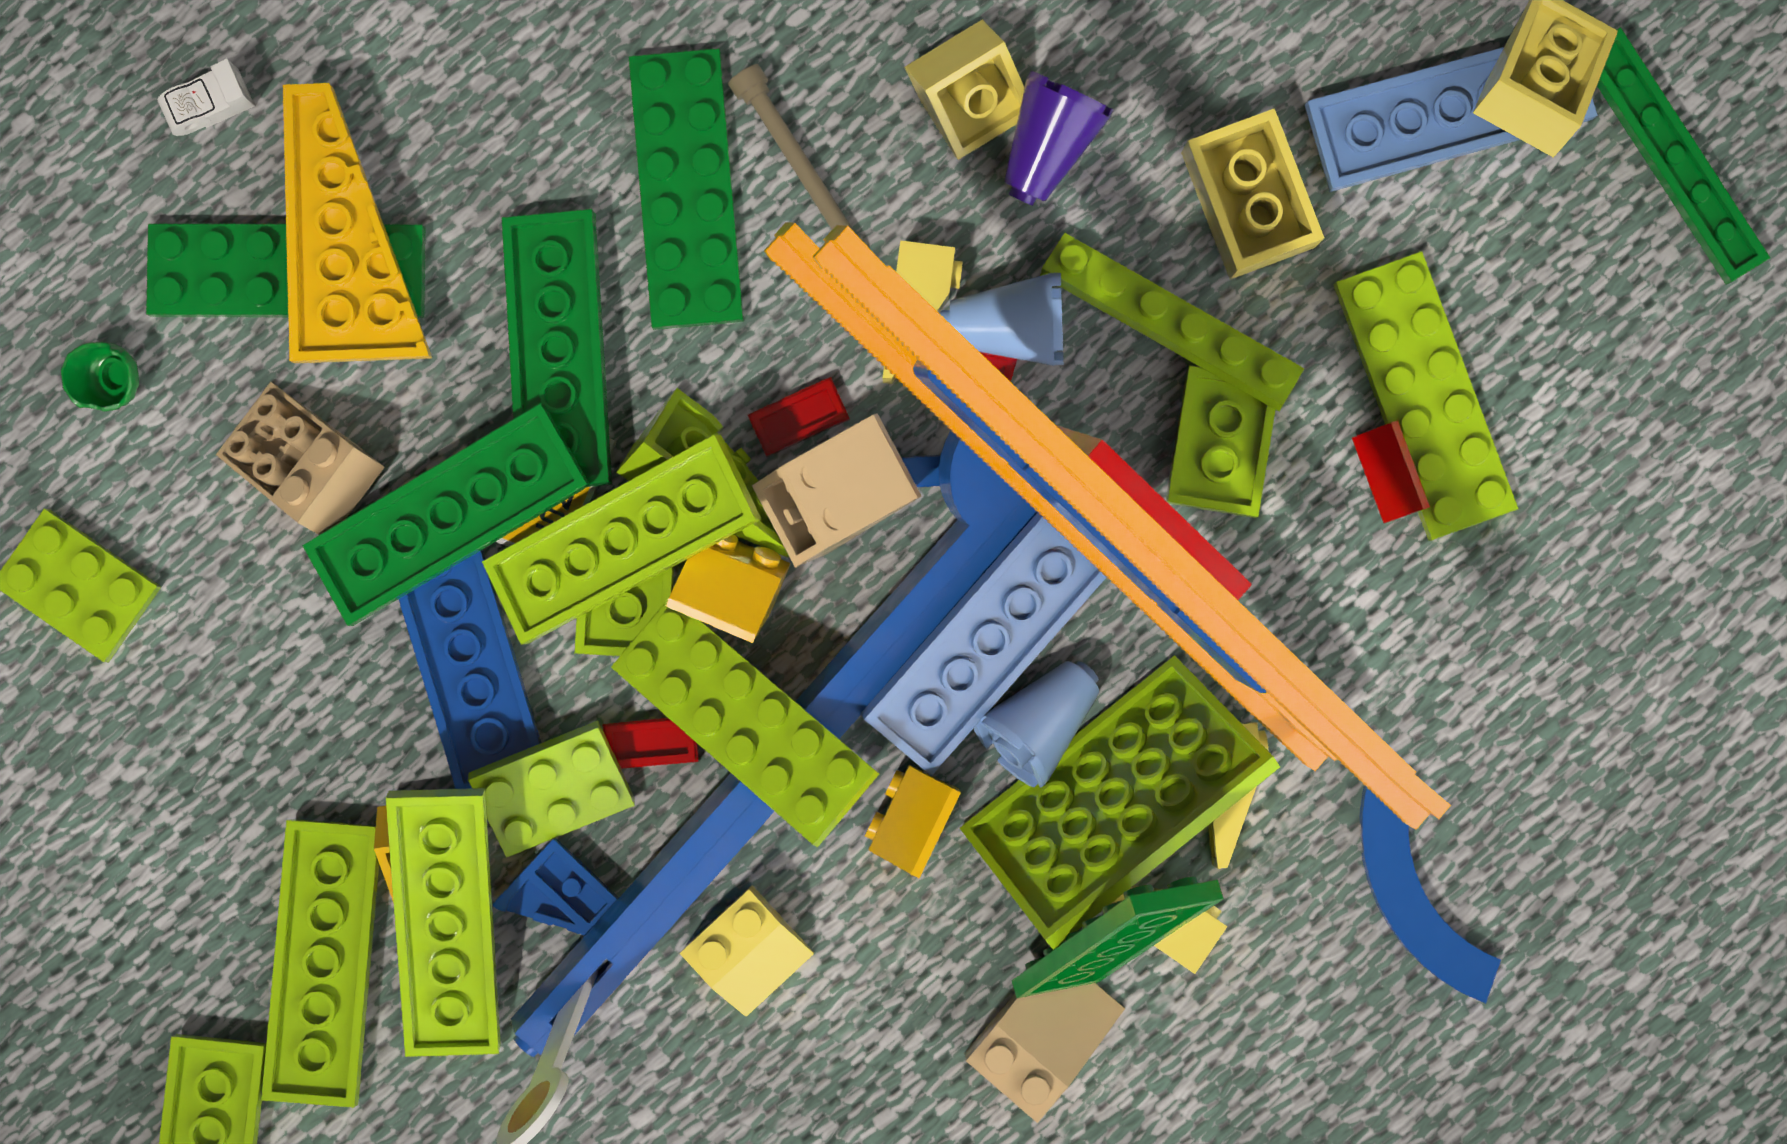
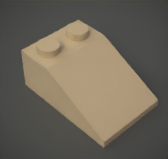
(1042, 1044)

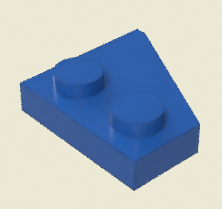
(558, 891)

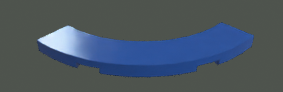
(1408, 909)

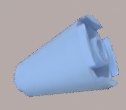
(1014, 320)
(1040, 722)

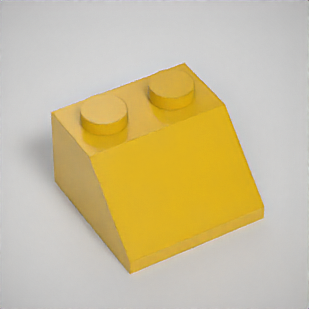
(730, 587)
(912, 820)

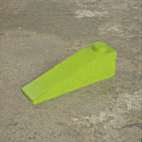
(680, 426)

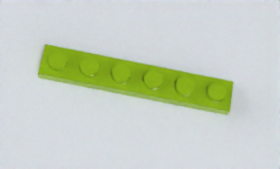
(1173, 322)

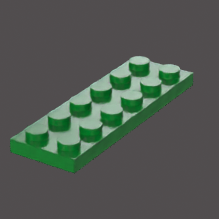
(686, 189)
(244, 269)
(559, 330)
(446, 515)
(1117, 935)

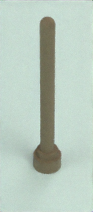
(752, 88)

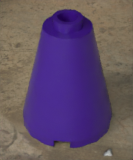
(1050, 136)

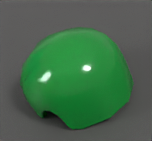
(100, 376)

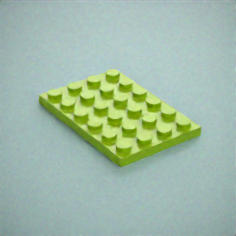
(1119, 800)

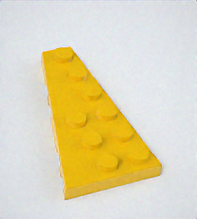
(340, 265)

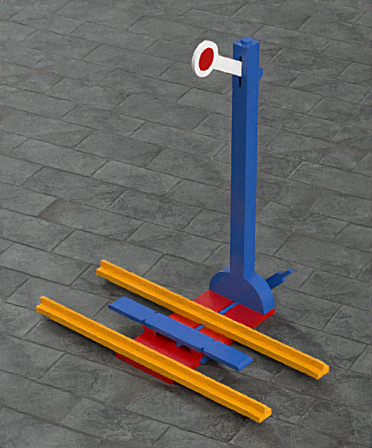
(995, 476)

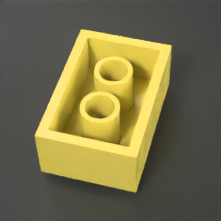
(1252, 193)

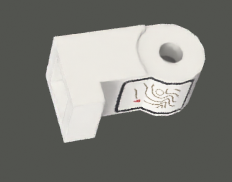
(205, 99)

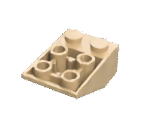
(299, 461)
(836, 491)

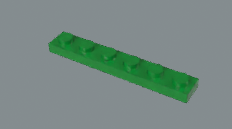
(1678, 163)

